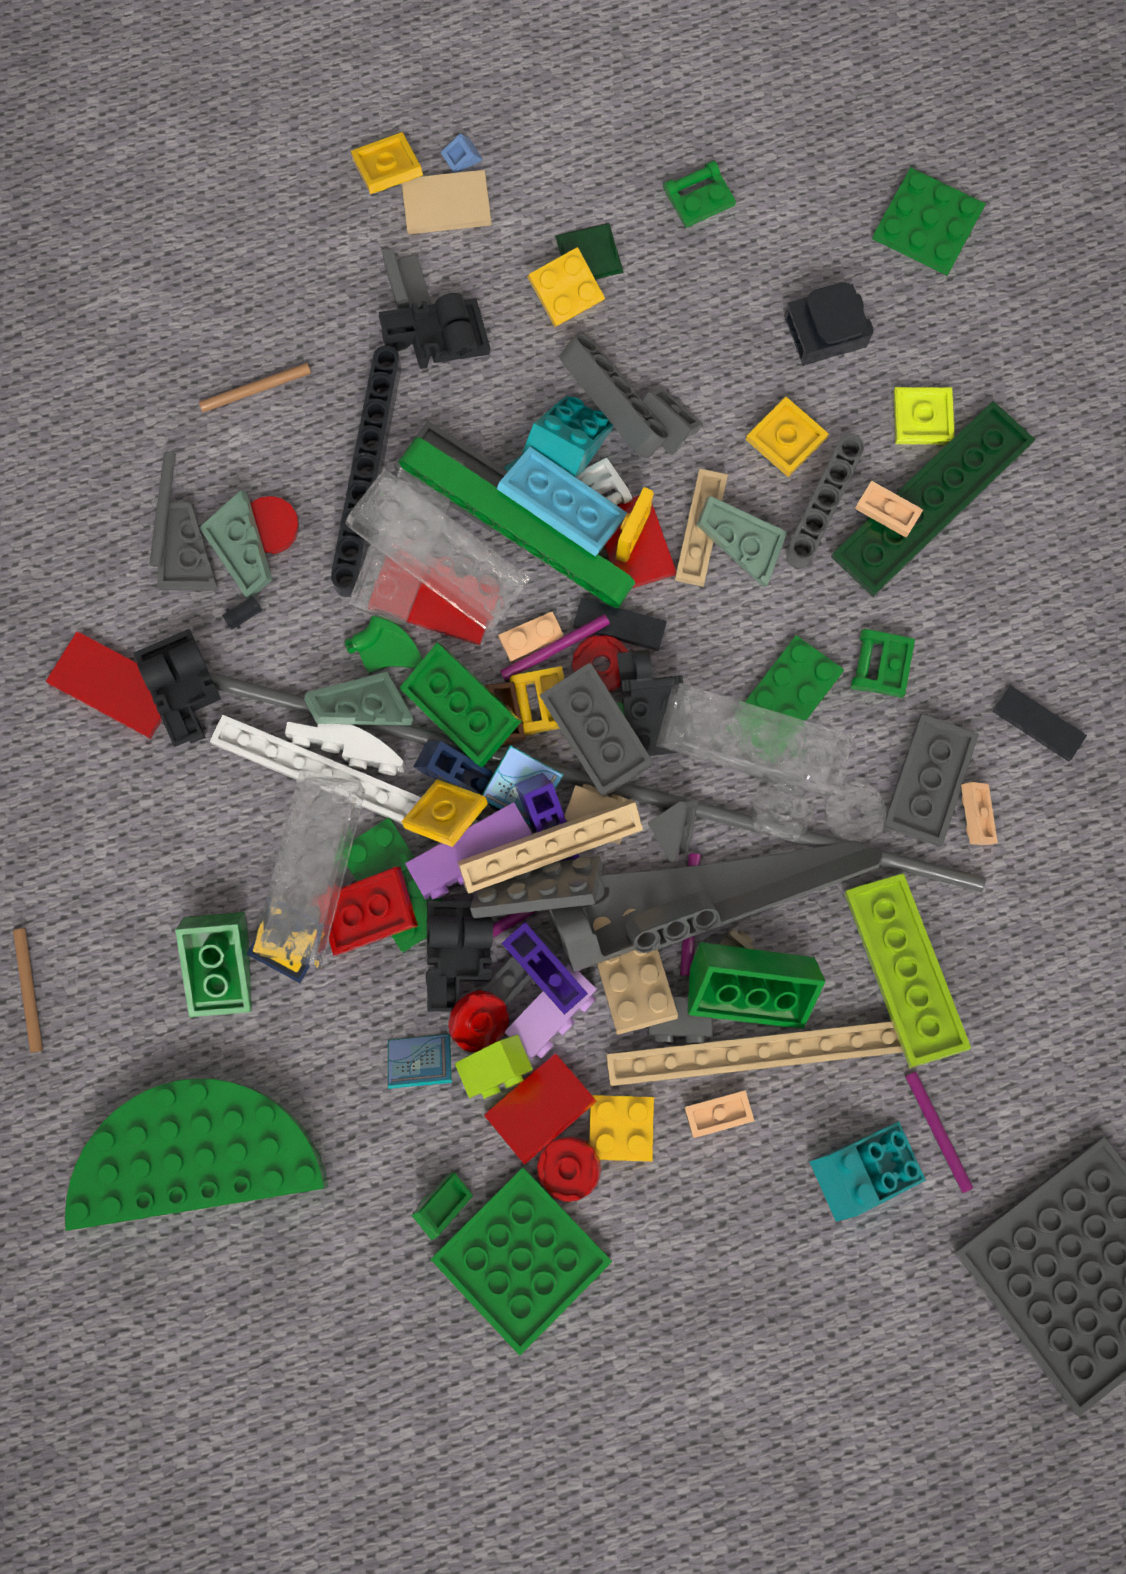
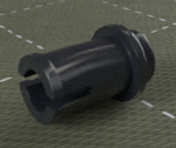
(241, 613)

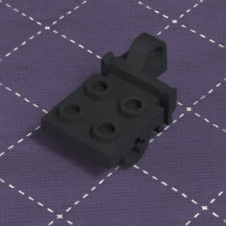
(441, 330)
(178, 684)
(647, 697)
(458, 950)

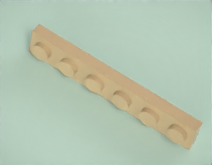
(550, 845)

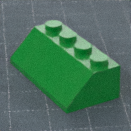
(753, 985)

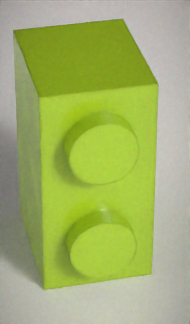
(493, 1066)

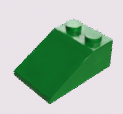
(215, 963)

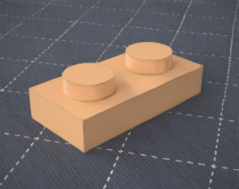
(888, 509)
(530, 636)
(979, 813)
(719, 1114)

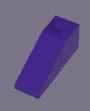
(541, 804)
(544, 968)

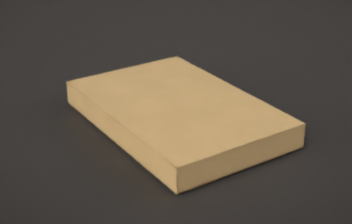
(446, 202)

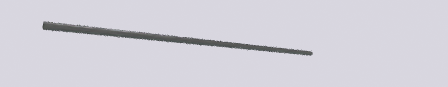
(628, 790)

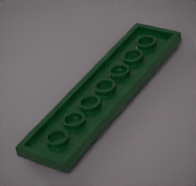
(942, 491)

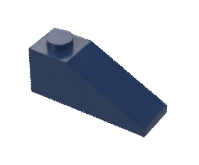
(453, 767)

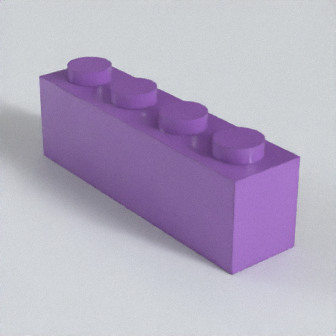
(438, 867)

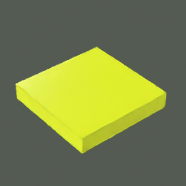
(923, 415)

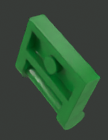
(703, 201)
(892, 666)

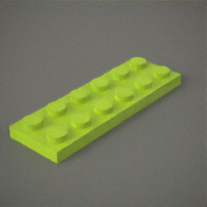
(907, 971)

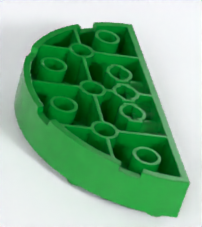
(189, 1151)

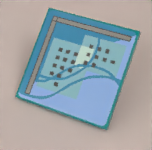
(515, 768)
(419, 1061)

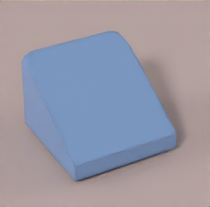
(461, 154)

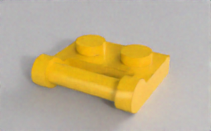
(543, 681)

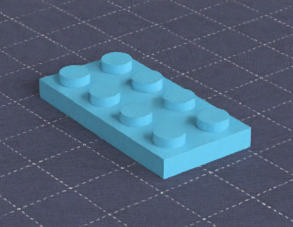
(562, 501)

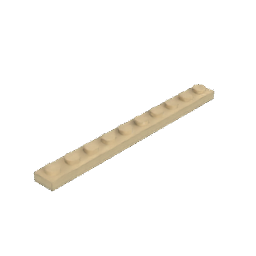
(752, 1053)

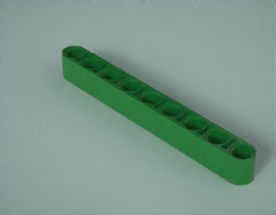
(516, 522)

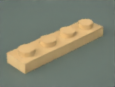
(696, 544)

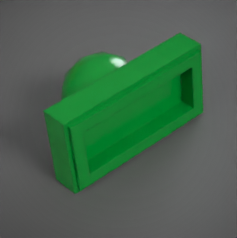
(442, 1205)

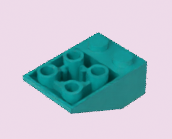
(569, 434)
(867, 1172)

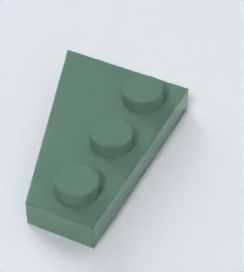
(743, 537)
(238, 544)
(360, 702)

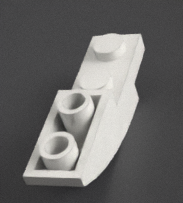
(358, 746)

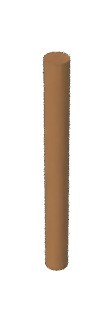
(254, 387)
(27, 990)

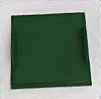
(596, 247)

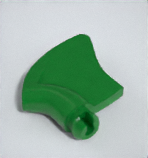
(384, 646)

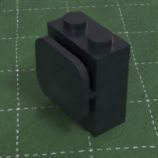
(828, 323)

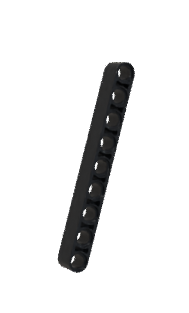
(367, 457)

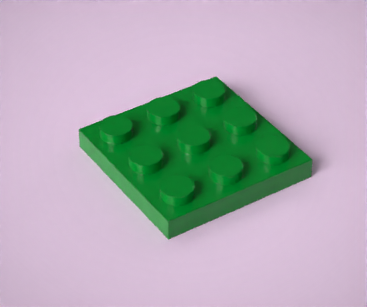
(928, 221)

